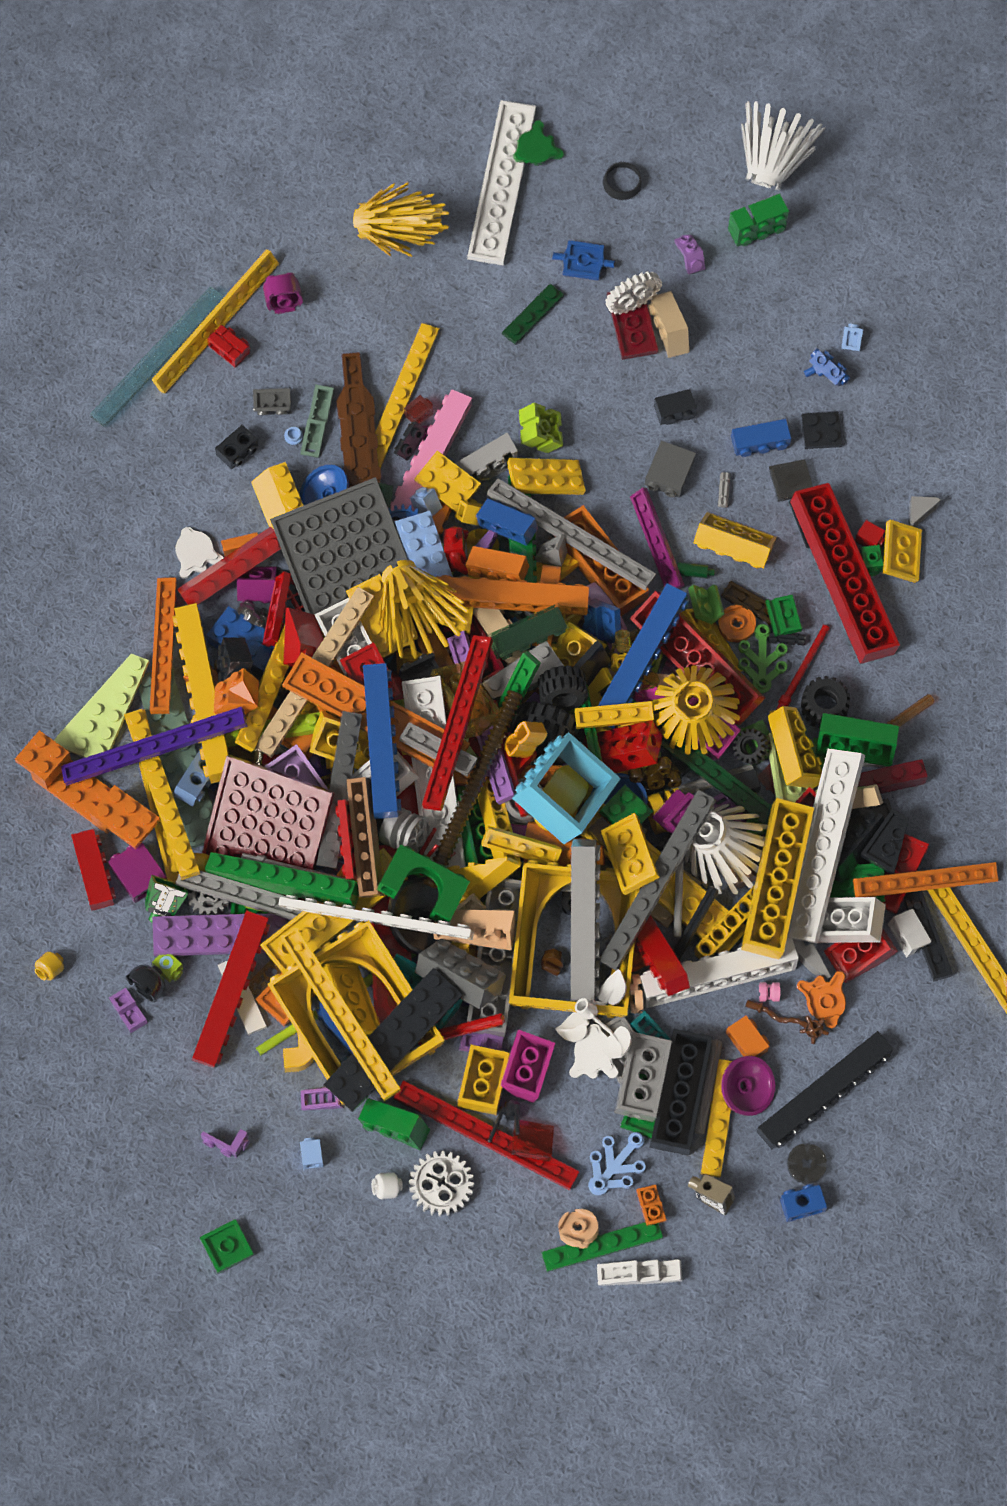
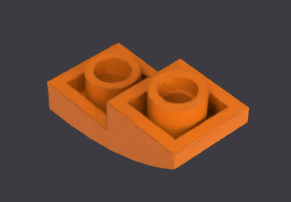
(651, 1205)

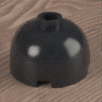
(147, 981)

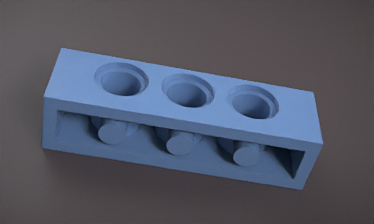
(186, 789)

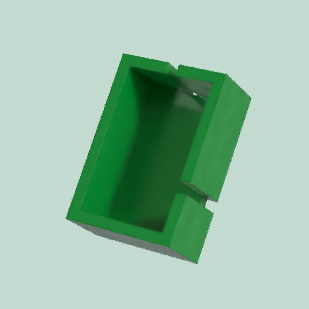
(769, 217)

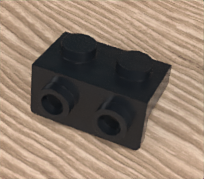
(418, 669)

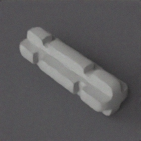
(724, 490)

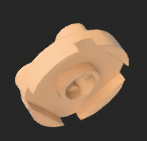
(635, 995)
(582, 1237)

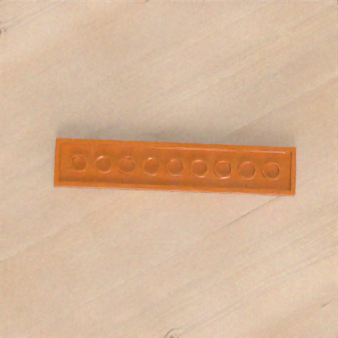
(339, 693)

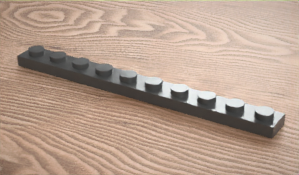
(651, 892)

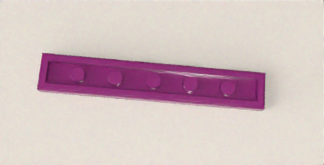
(656, 538)

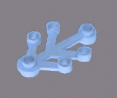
(615, 1166)

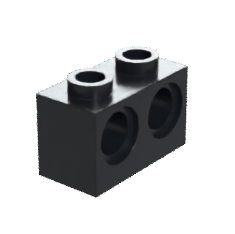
(233, 444)

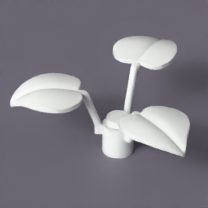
(575, 1026)

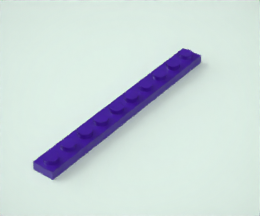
(154, 746)

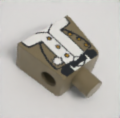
(713, 1193)

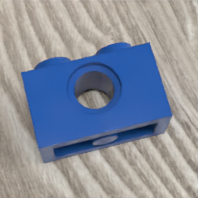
(794, 1210)

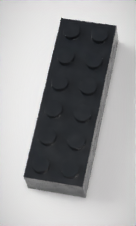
(681, 1092)

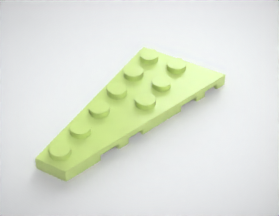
(102, 717)

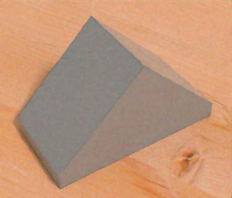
(921, 508)
(552, 552)

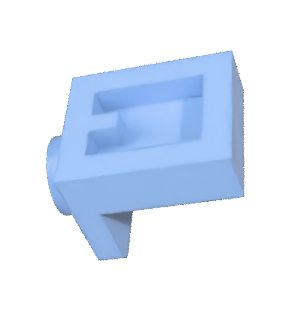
(852, 337)

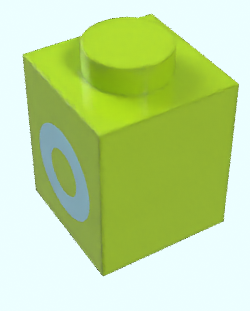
(169, 966)

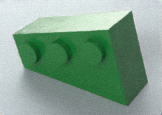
(394, 1123)

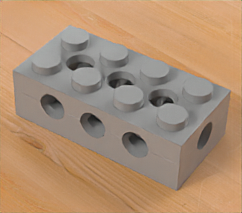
(655, 1070)

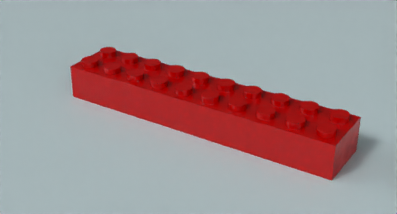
(844, 573)

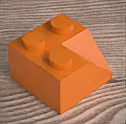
(237, 691)

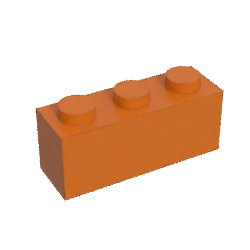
(496, 564)

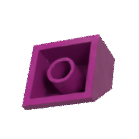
(256, 584)

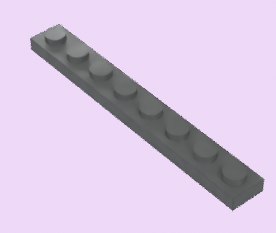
(341, 771)

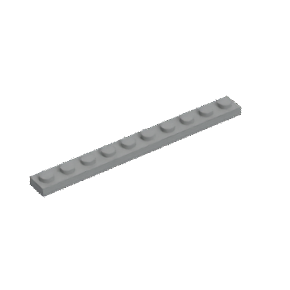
(573, 535)
(241, 894)

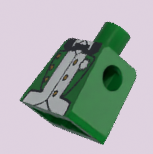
(163, 897)

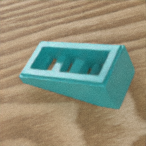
(649, 1021)

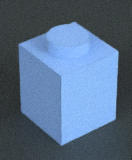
(426, 500)
(311, 1153)

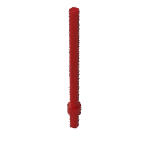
(785, 699)

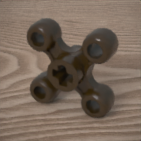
(656, 775)

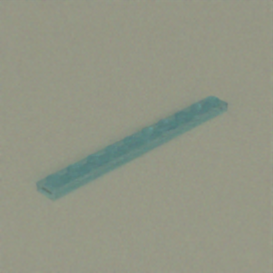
(156, 357)

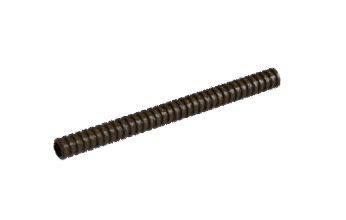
(476, 781)

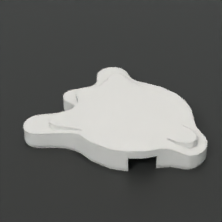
(194, 552)
(590, 1055)

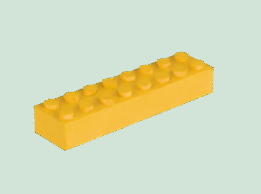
(777, 878)

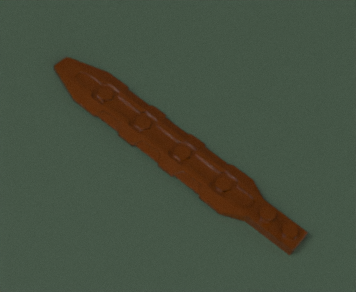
(357, 424)

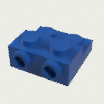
(602, 620)

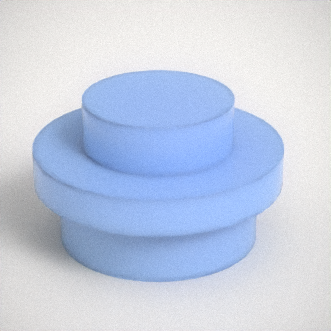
(293, 435)

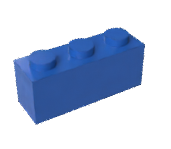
(761, 438)
(507, 521)

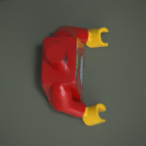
(456, 548)

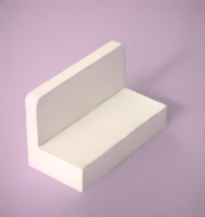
(909, 932)

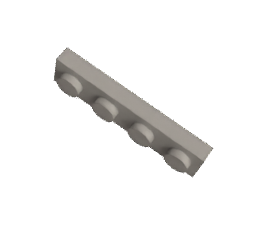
(429, 745)

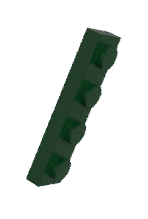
(532, 314)

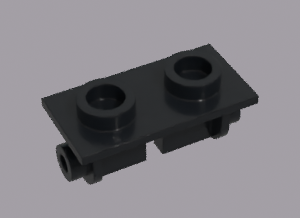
(413, 435)

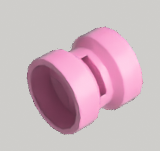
(774, 991)

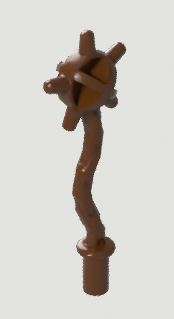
(813, 1028)

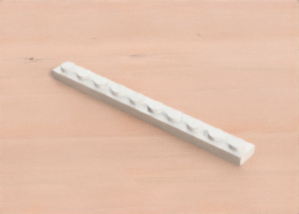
(384, 918)

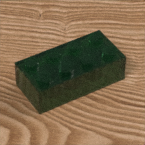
(528, 631)

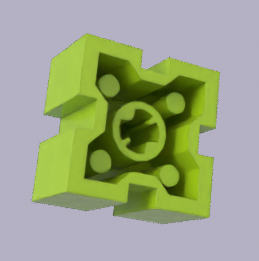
(540, 428)

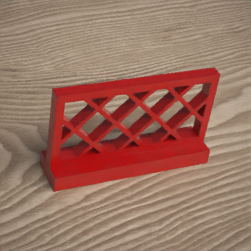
(278, 608)

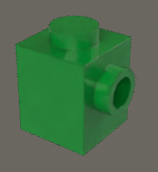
(872, 559)

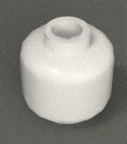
(386, 1185)

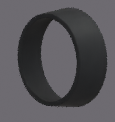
(617, 194)

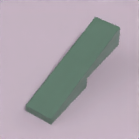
(317, 420)

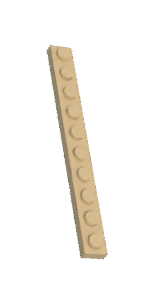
(325, 654)

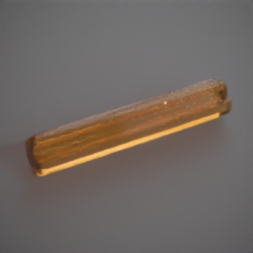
(912, 711)

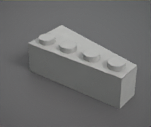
(489, 459)
(497, 683)

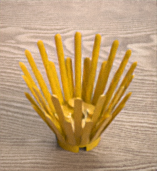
(407, 587)
(697, 718)

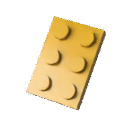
(448, 481)
(902, 551)

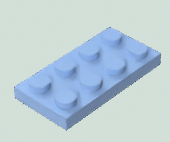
(423, 544)

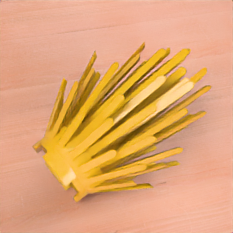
(398, 219)

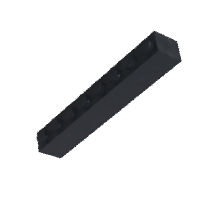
(824, 1090)

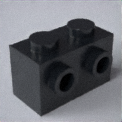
(675, 407)

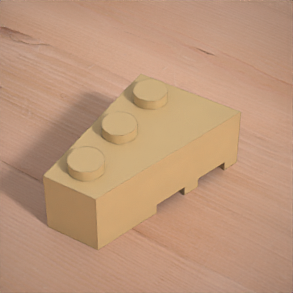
(670, 324)

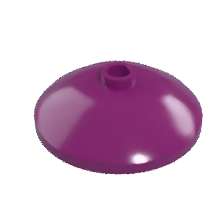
(757, 1085)

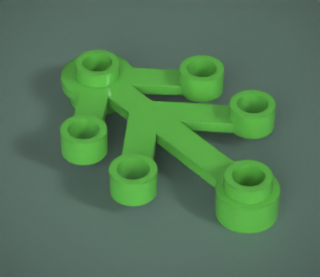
(761, 660)

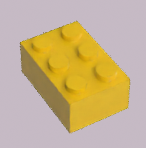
(482, 1080)

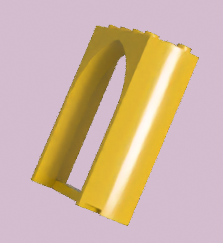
(538, 887)
(359, 948)

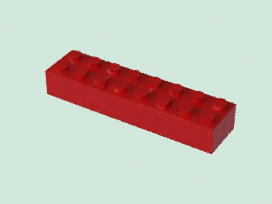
(690, 648)

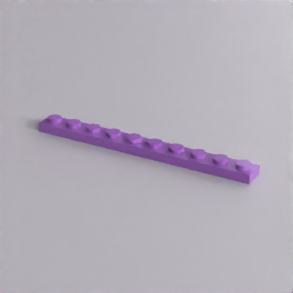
(499, 774)

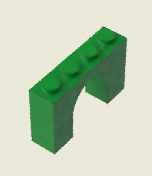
(450, 885)

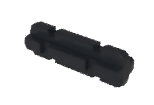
(789, 639)

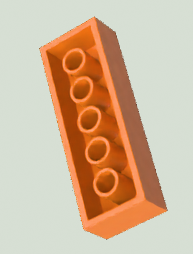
(618, 589)

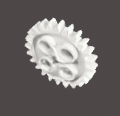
(633, 292)
(430, 1198)

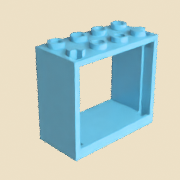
(544, 808)

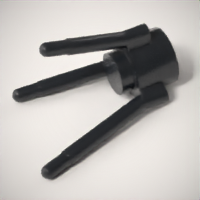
(511, 1111)

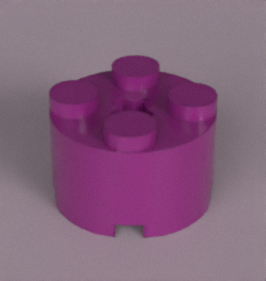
(282, 293)

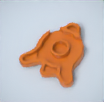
(825, 998)

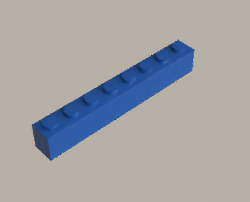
(646, 647)
(380, 741)

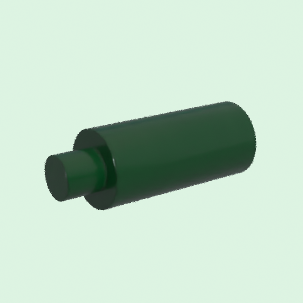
(695, 570)

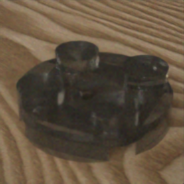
(252, 613)
(806, 1152)

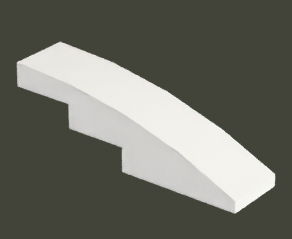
(639, 1272)

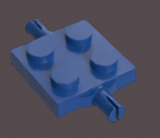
(583, 260)

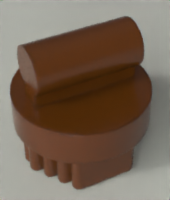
(552, 961)

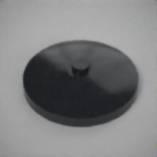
(416, 901)

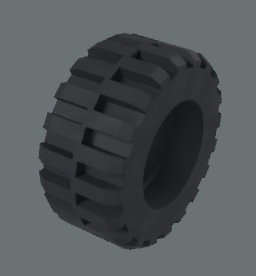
(555, 721)

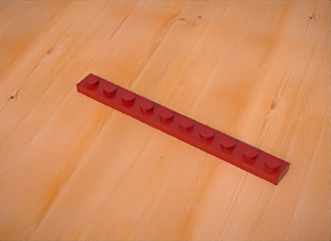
(457, 723)
(480, 1132)

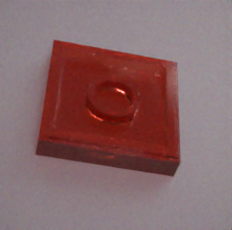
(533, 1140)

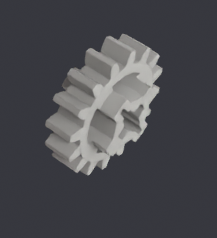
(206, 901)

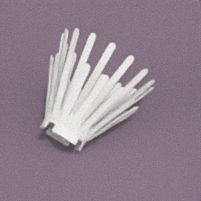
(775, 161)
(719, 841)

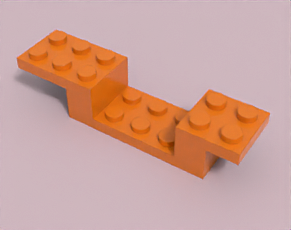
(102, 806)

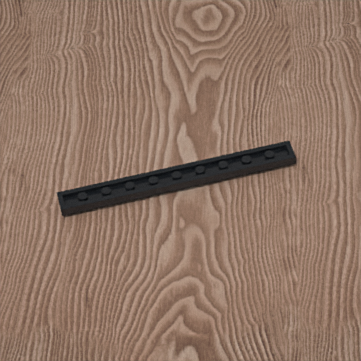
(933, 952)

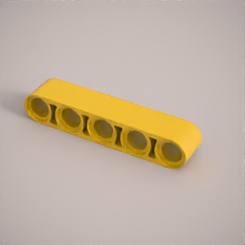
(494, 816)
(723, 927)

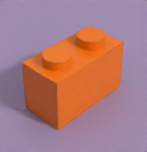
(747, 1038)

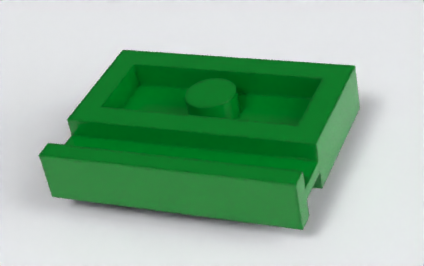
(783, 615)

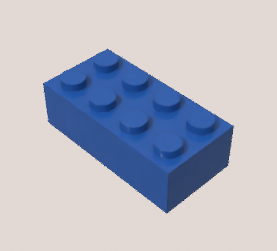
(233, 625)

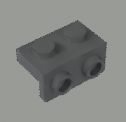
(271, 400)

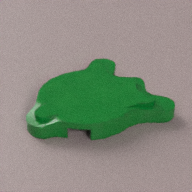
(536, 147)

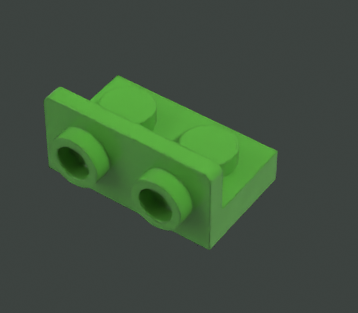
(706, 603)

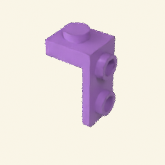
(692, 253)
(240, 1143)

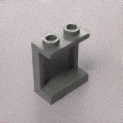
(669, 469)

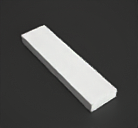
(249, 1010)

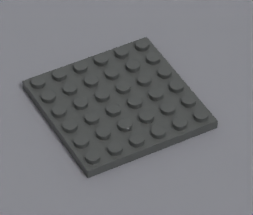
(338, 543)

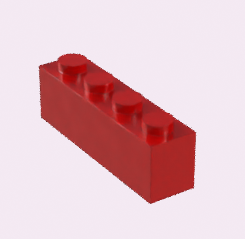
(92, 869)

